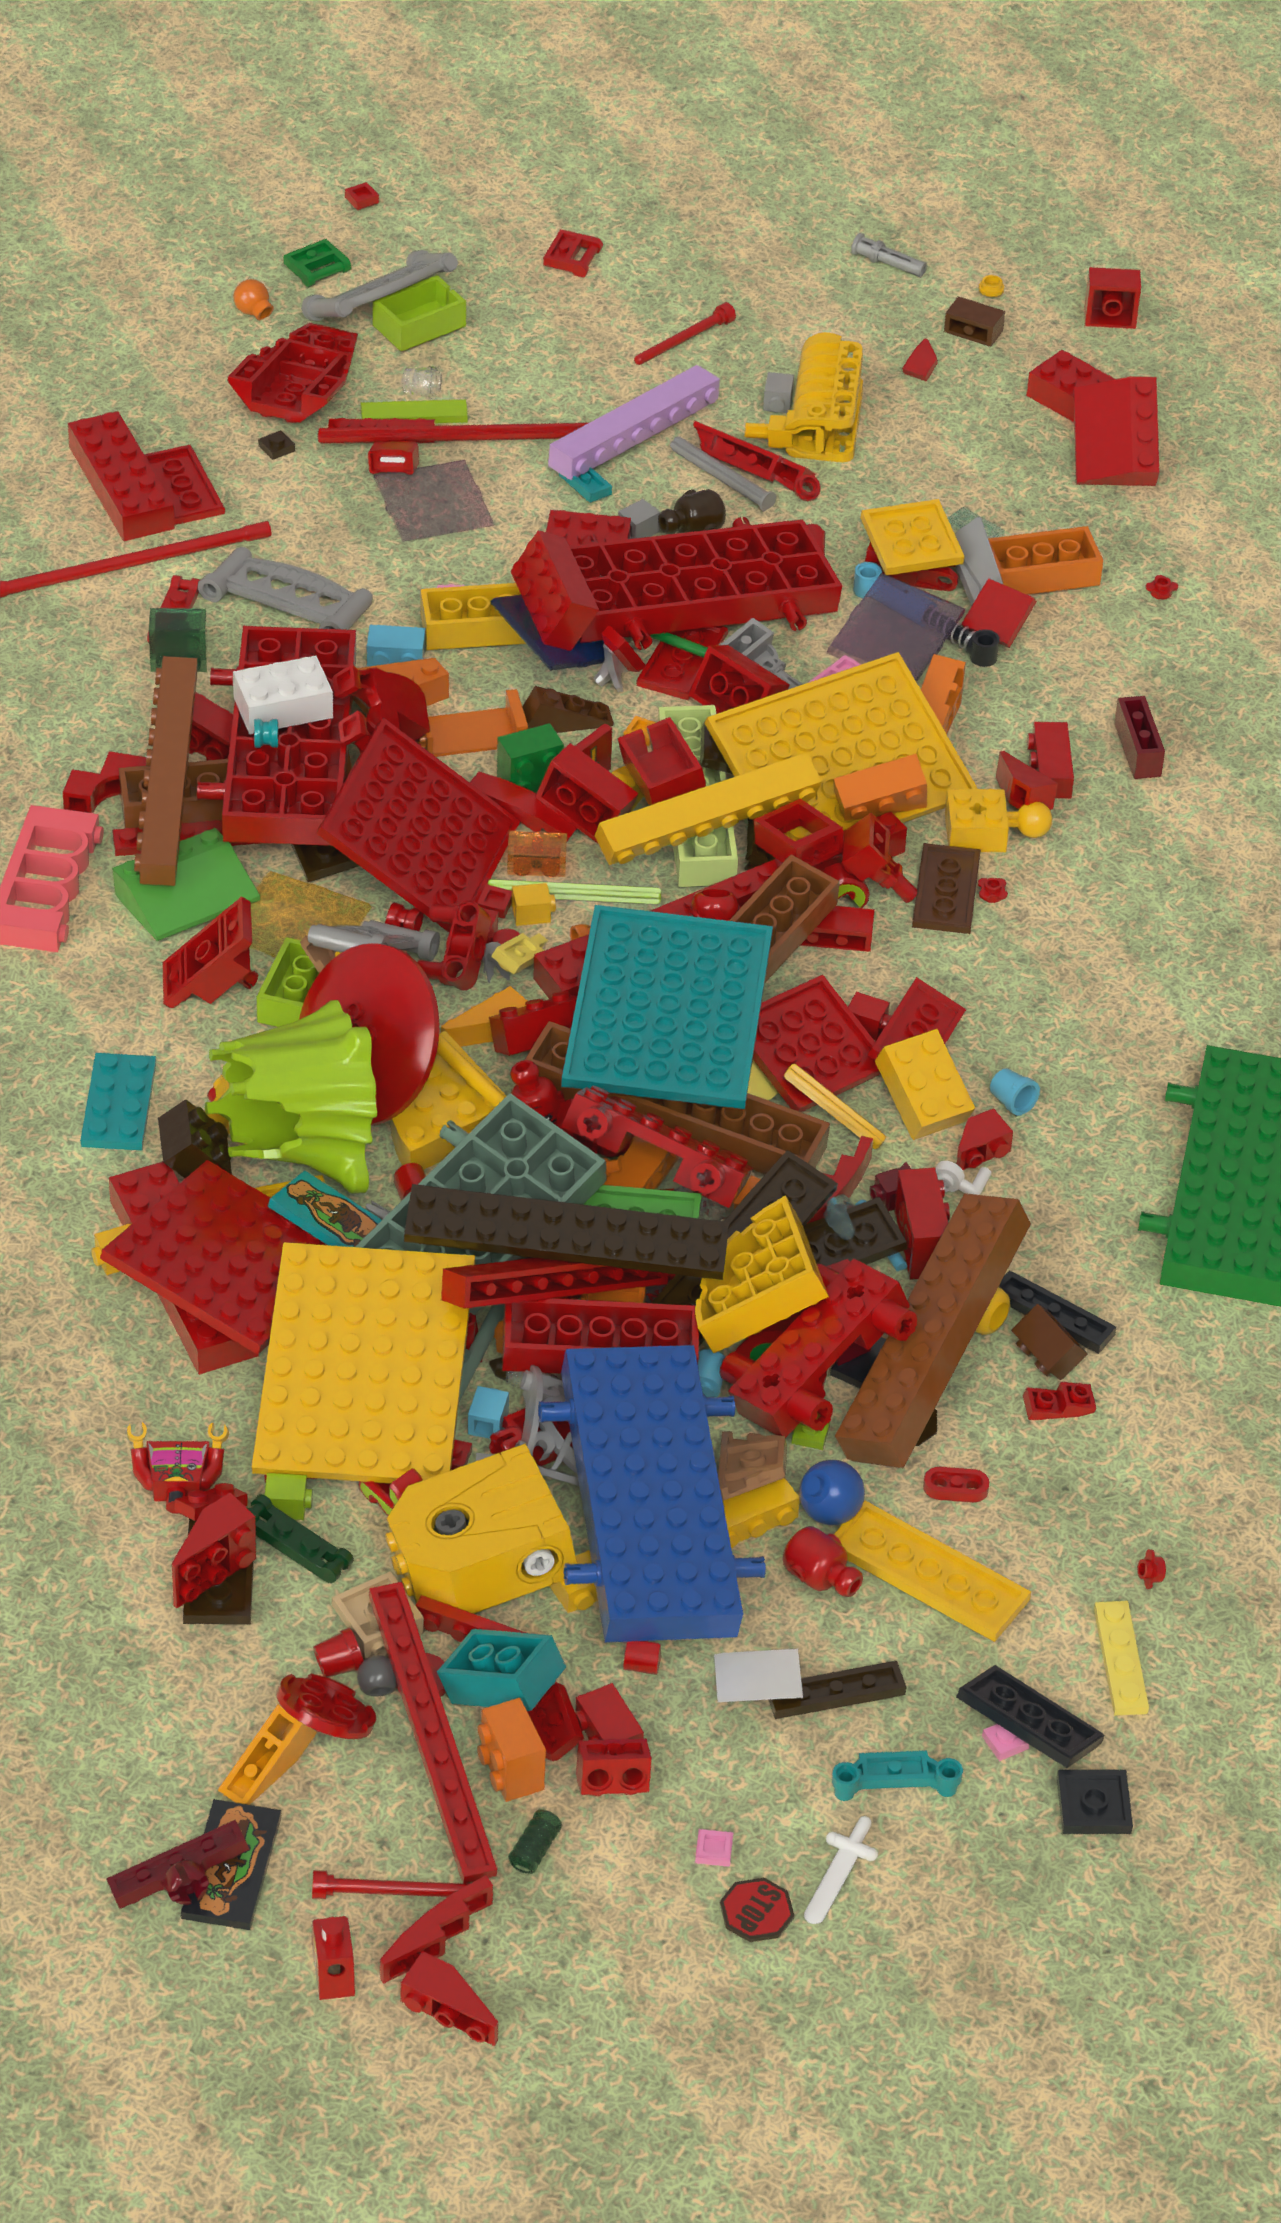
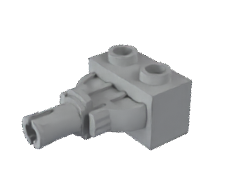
(755, 642)

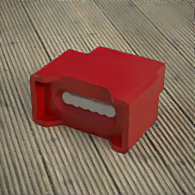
(393, 457)

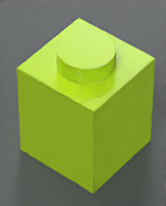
(289, 1493)

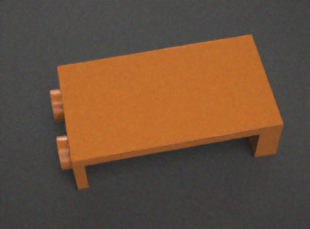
(474, 730)

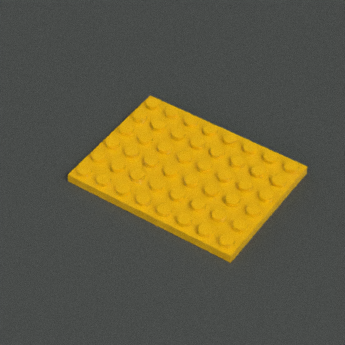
(845, 727)
(361, 1365)

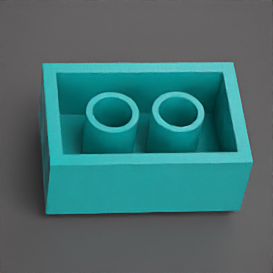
(501, 1667)

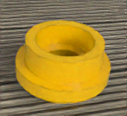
(991, 286)

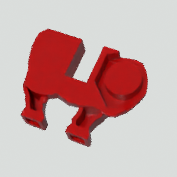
(385, 696)

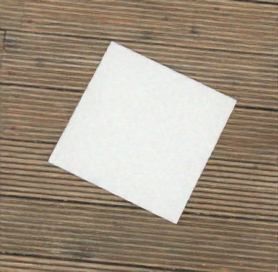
(758, 1675)

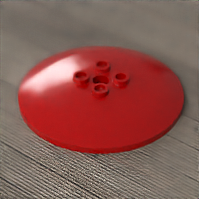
(399, 1008)

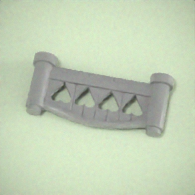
(418, 266)
(232, 577)
(343, 937)

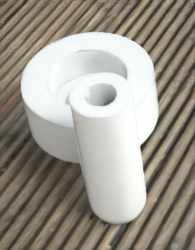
(954, 1178)

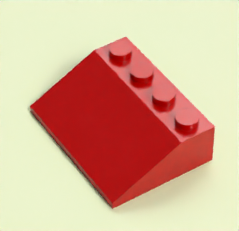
(1117, 432)

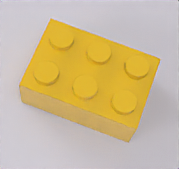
(924, 1084)

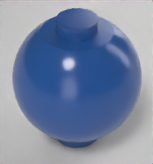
(832, 1492)

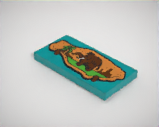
(323, 1211)

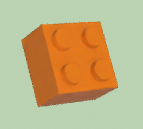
(511, 1750)

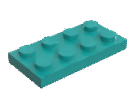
(118, 1101)

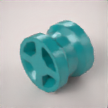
(266, 733)

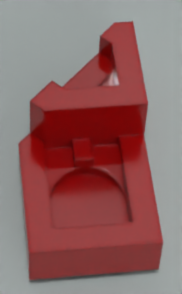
(921, 361)

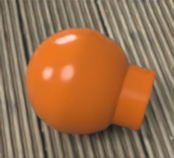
(253, 299)

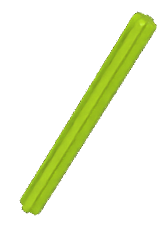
(591, 892)

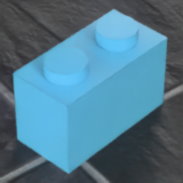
(394, 644)

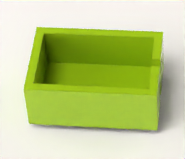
(419, 313)

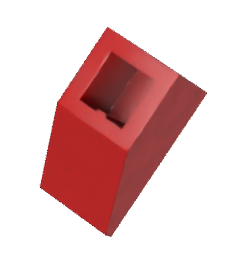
(984, 1139)

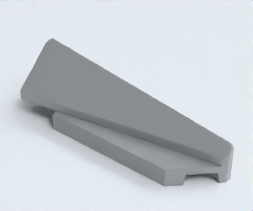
(978, 561)

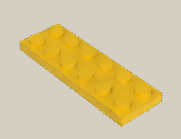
(932, 1571)

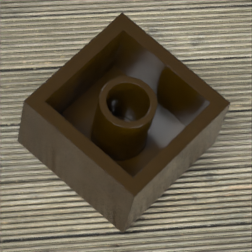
(192, 1138)

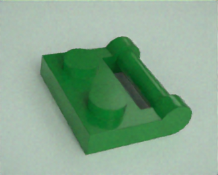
(313, 257)

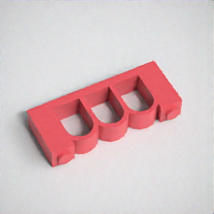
(53, 829)

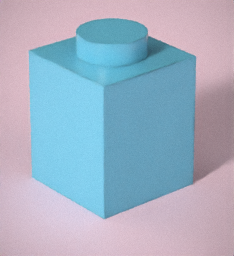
(487, 1411)

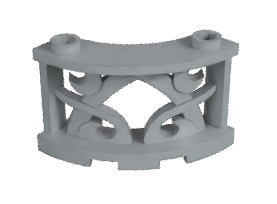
(550, 1389)

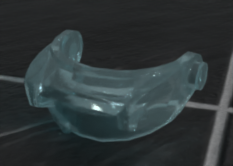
(838, 1217)

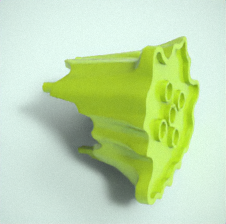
(302, 1095)

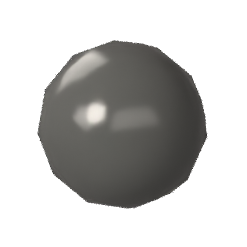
(376, 1676)

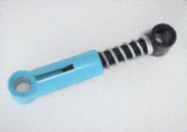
(979, 644)

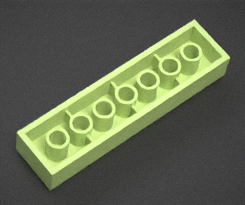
(714, 856)

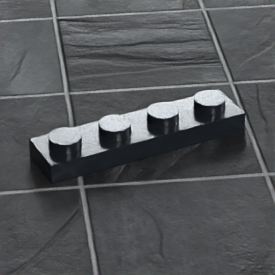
(1082, 1325)

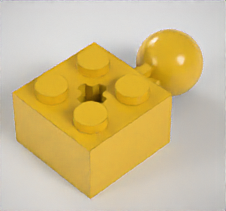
(982, 822)

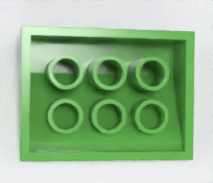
(205, 886)

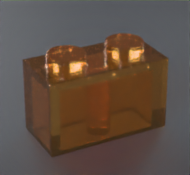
(537, 854)

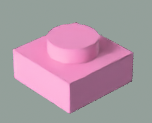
(1003, 1742)

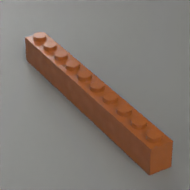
(167, 772)

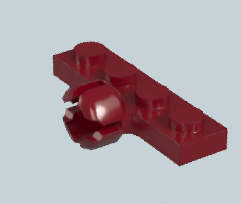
(180, 1868)

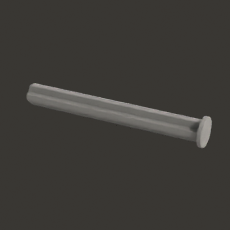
(723, 473)

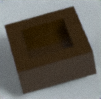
(276, 445)

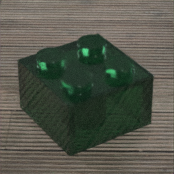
(178, 634)

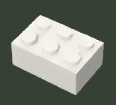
(284, 691)

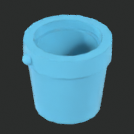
(1015, 1091)

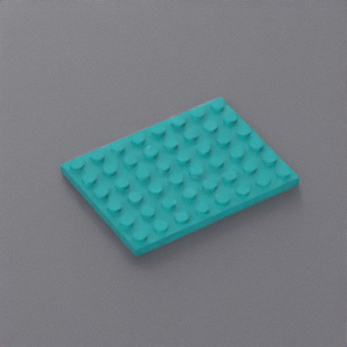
(668, 1007)

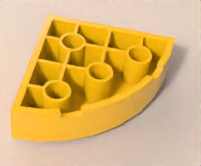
(442, 1099)
(764, 1278)

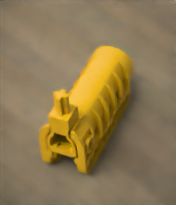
(818, 404)

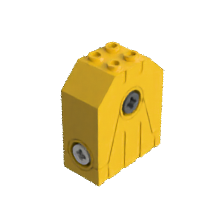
(480, 1533)

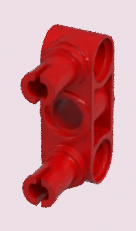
(464, 944)

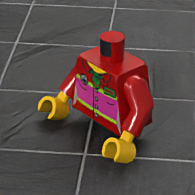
(177, 1467)

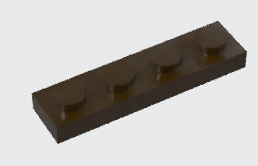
(843, 1689)

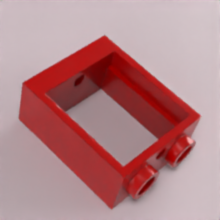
(825, 836)

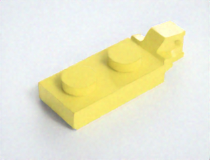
(519, 952)

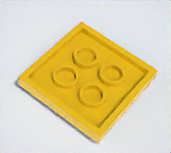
(912, 537)

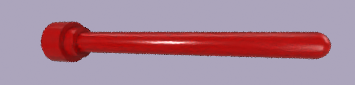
(722, 315)
(326, 1884)

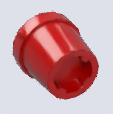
(338, 1654)

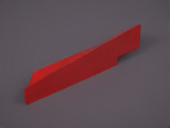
(749, 457)

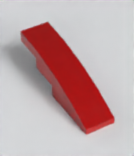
(522, 804)
(849, 1172)
(435, 1927)

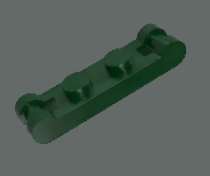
(298, 1541)

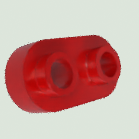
(956, 1484)

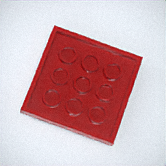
(819, 1035)

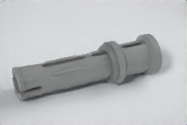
(878, 252)

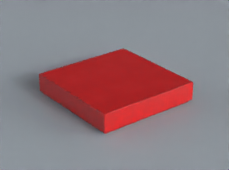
(999, 610)

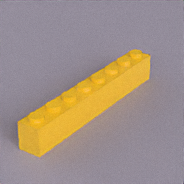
(707, 809)
(745, 1515)

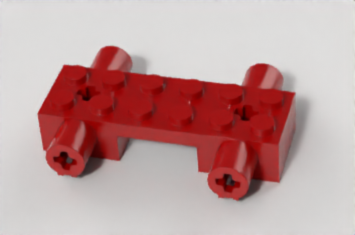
(612, 1122)
(784, 1381)

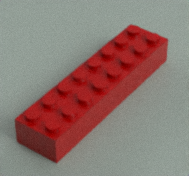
(131, 1197)

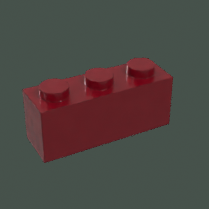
(1139, 737)

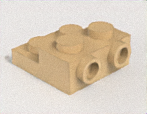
(357, 1613)

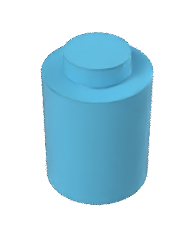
(709, 1372)

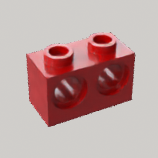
(613, 1761)

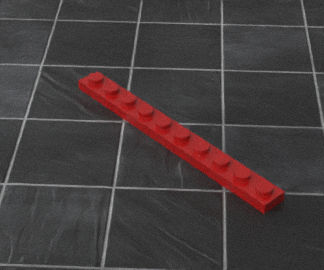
(432, 1733)

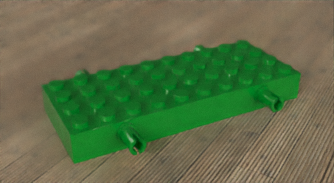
(1229, 1186)

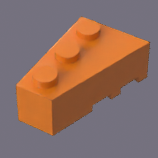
(427, 673)
(944, 688)
(882, 789)

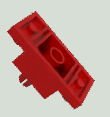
(212, 958)

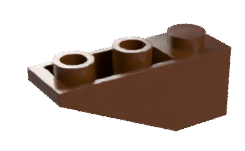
(564, 711)

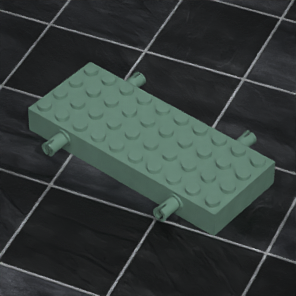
(508, 1155)

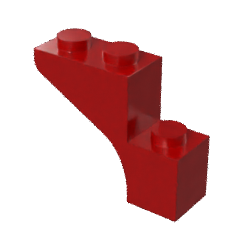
(88, 789)

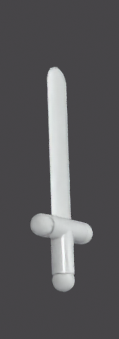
(848, 1852)

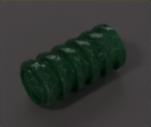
(535, 1841)

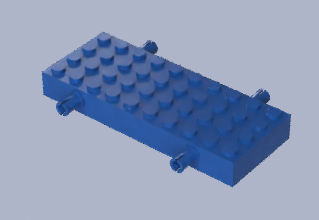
(650, 1494)

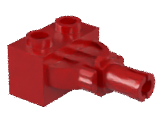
(868, 855)

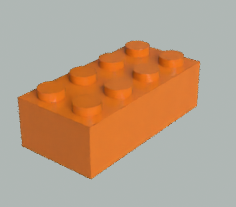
(1048, 560)

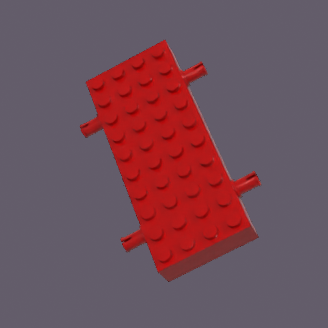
(706, 579)
(286, 789)

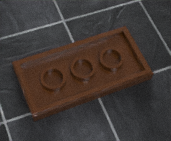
(946, 888)

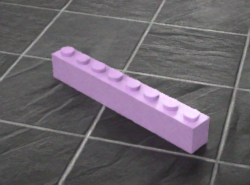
(633, 422)

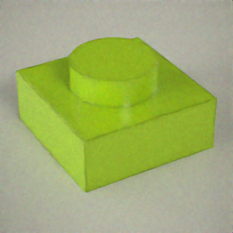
(810, 1438)

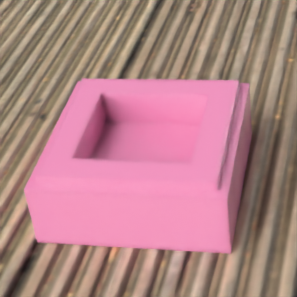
(714, 1847)

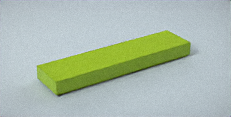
(441, 410)

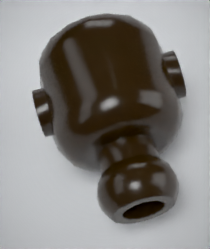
(694, 513)

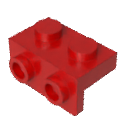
(556, 1722)

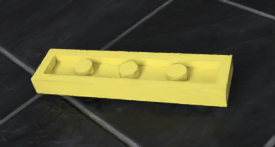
(1121, 1658)

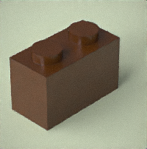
(974, 321)
(1049, 1342)

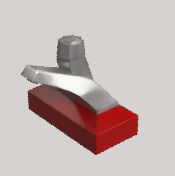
(618, 659)

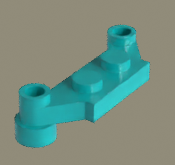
(896, 1771)

